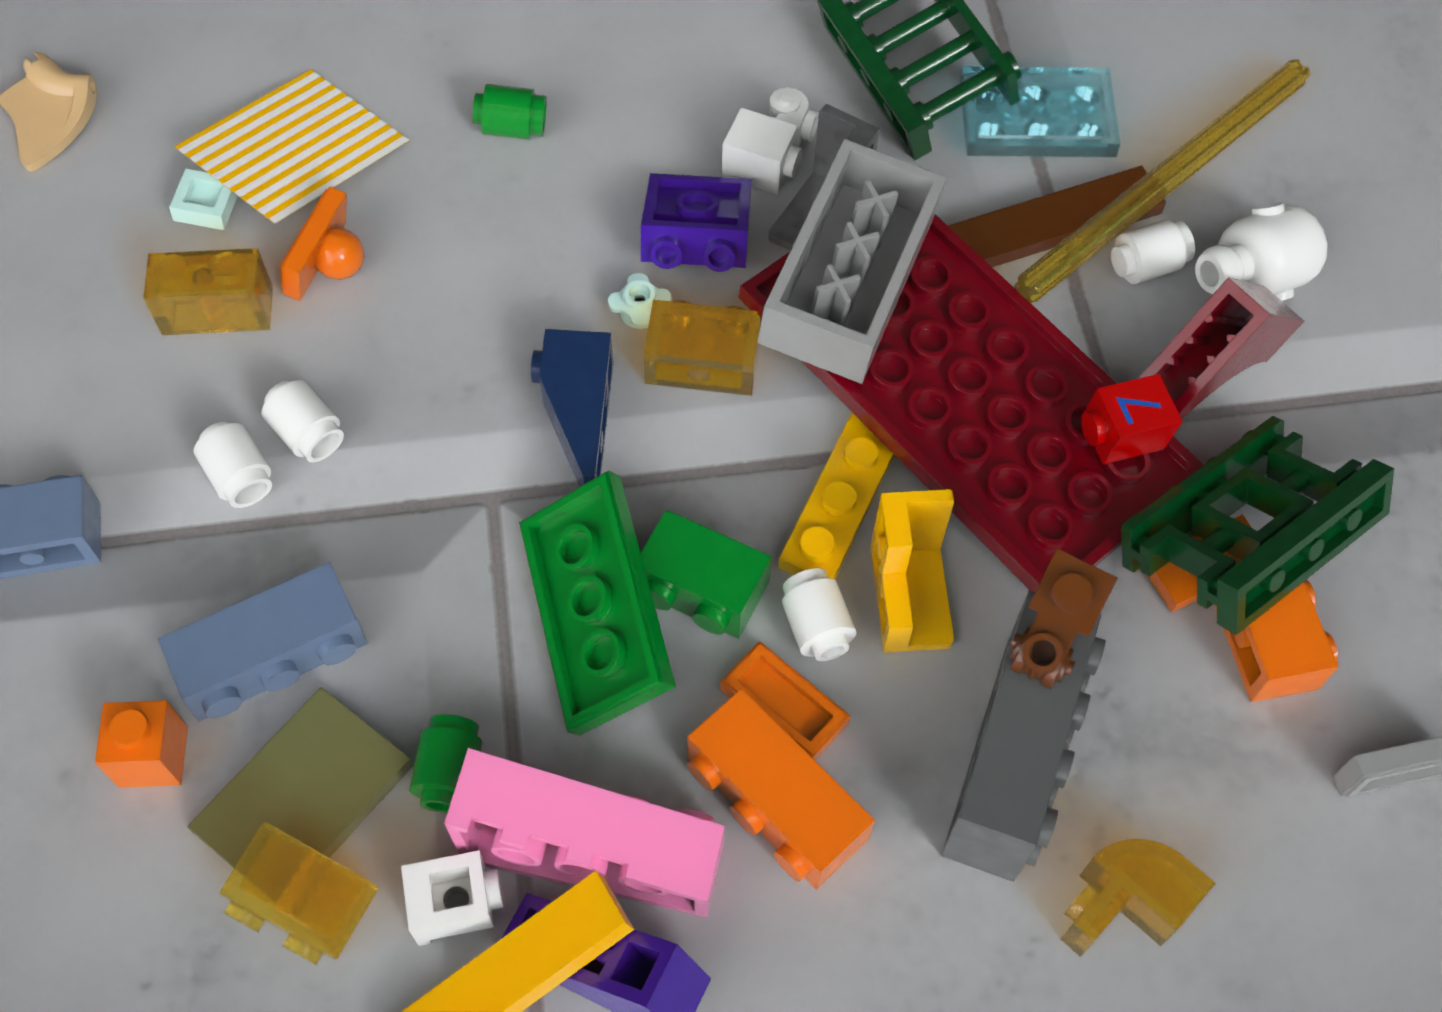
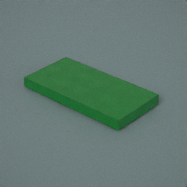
(596, 605)

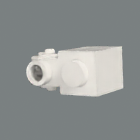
(768, 146)

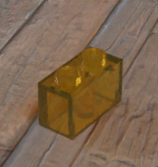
(208, 291)
(702, 347)
(296, 893)

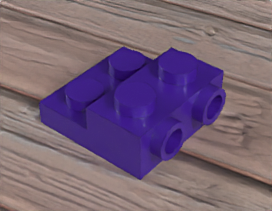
(696, 221)

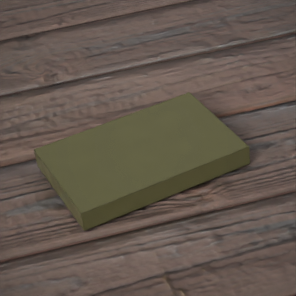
(308, 781)

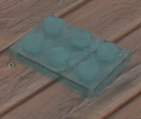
(1057, 115)

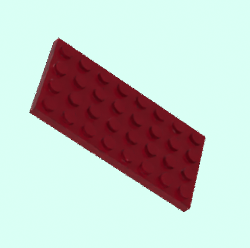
(991, 406)

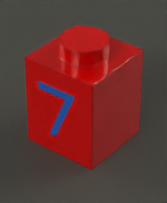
(1130, 419)

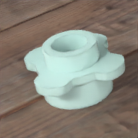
(633, 312)

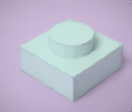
(202, 200)

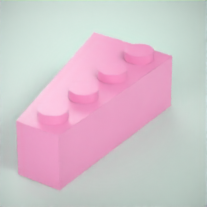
(568, 829)

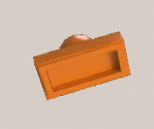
(322, 247)

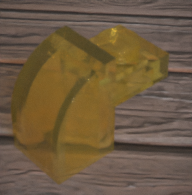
(1142, 881)

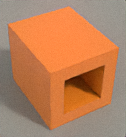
(141, 744)

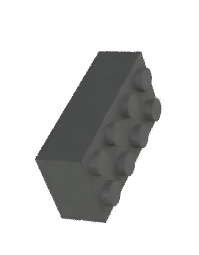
(1020, 761)

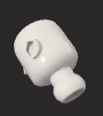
(1270, 248)

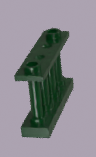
(891, 86)

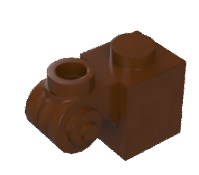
(1066, 604)

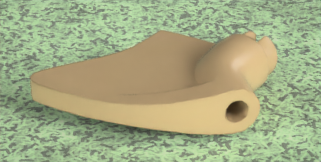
(48, 109)

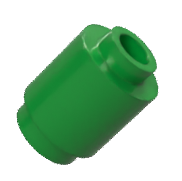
(510, 111)
(441, 758)

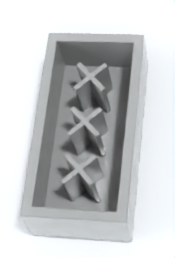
(851, 261)

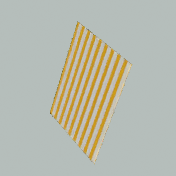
(291, 145)

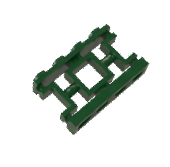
(1278, 554)

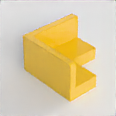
(911, 570)

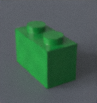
(704, 574)

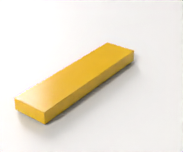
(535, 954)

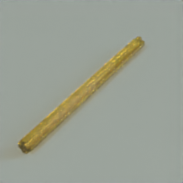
(1160, 182)

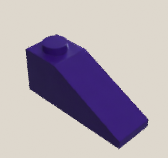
(632, 974)

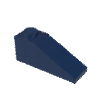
(576, 390)

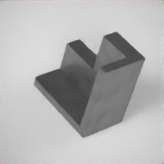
(832, 129)

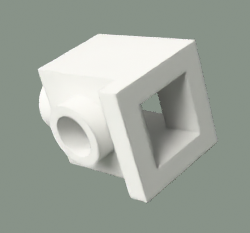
(431, 885)

